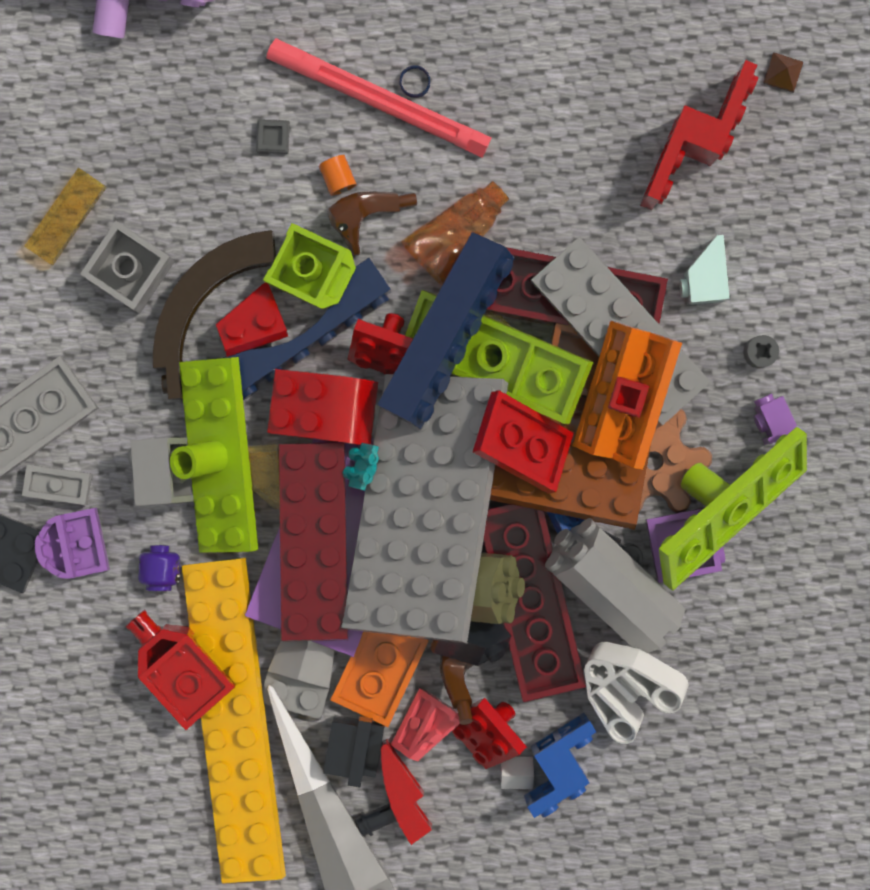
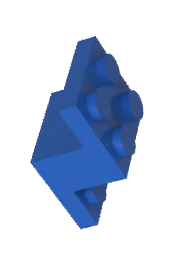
(560, 766)

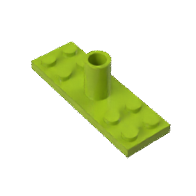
(535, 370)
(217, 455)
(729, 506)

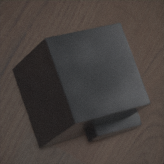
(353, 748)

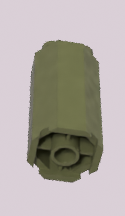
(497, 589)

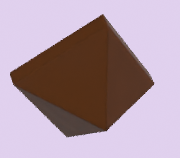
(783, 72)

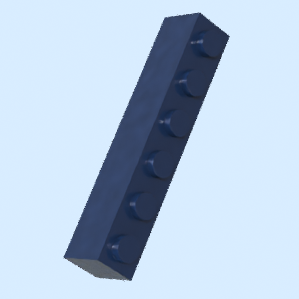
(447, 330)

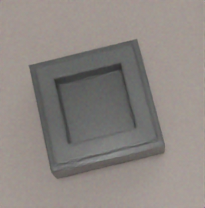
(273, 136)

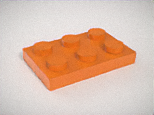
(379, 675)

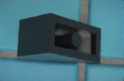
(484, 644)

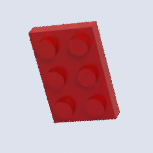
(523, 442)

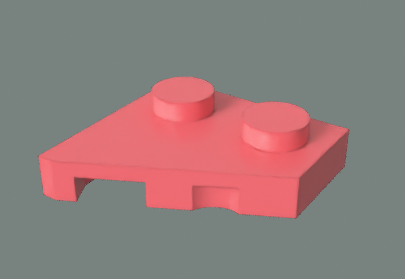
(424, 725)

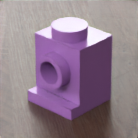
(773, 418)

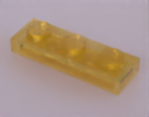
(65, 216)

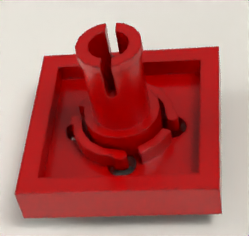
(379, 346)
(489, 734)

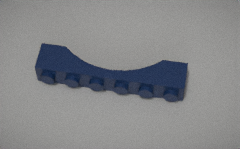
(363, 291)

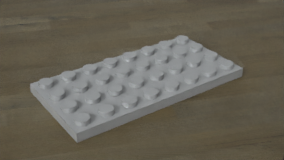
(424, 520)

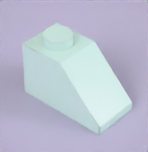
(707, 276)

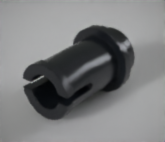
(375, 819)

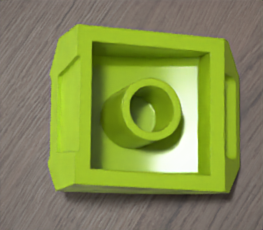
(311, 268)

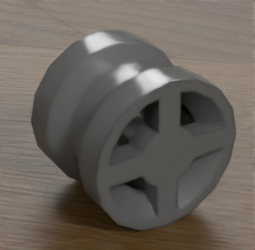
(756, 356)

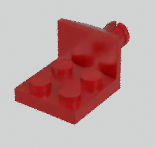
(178, 669)

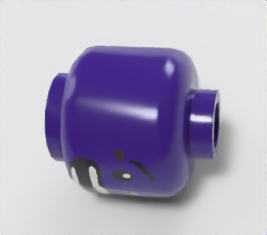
(159, 568)

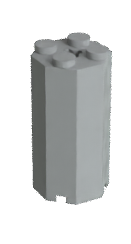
(614, 586)

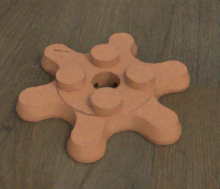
(675, 463)

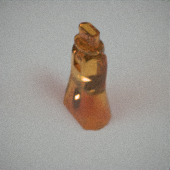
(443, 238)

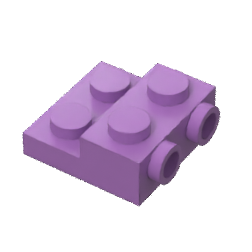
(661, 527)

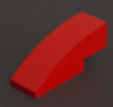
(402, 794)

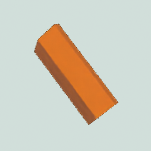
(635, 356)

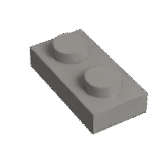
(57, 484)

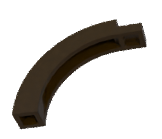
(193, 288)

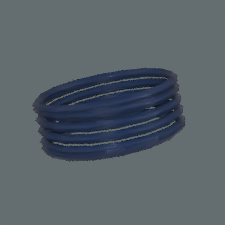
(414, 95)

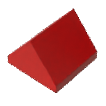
(628, 396)

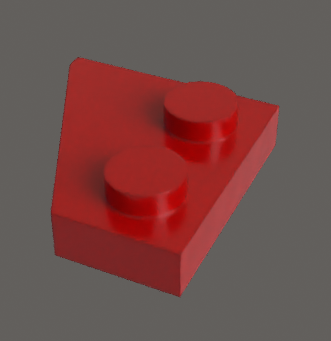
(252, 323)

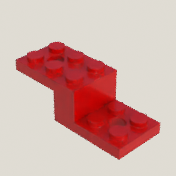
(700, 135)

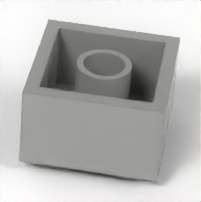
(127, 267)
(152, 474)

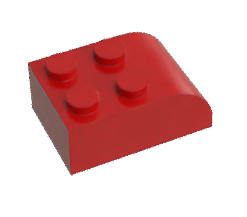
(322, 407)

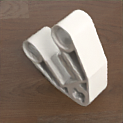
(622, 673)

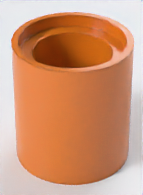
(337, 174)

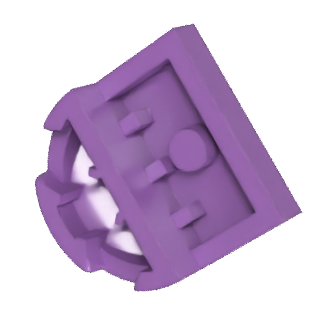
(72, 545)

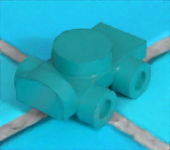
(364, 467)

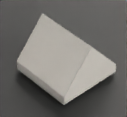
(517, 773)

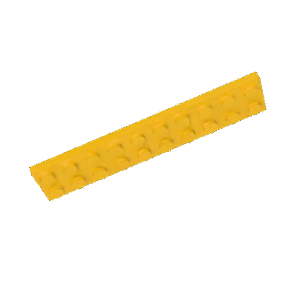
(236, 726)

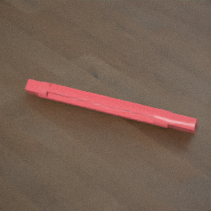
(378, 97)

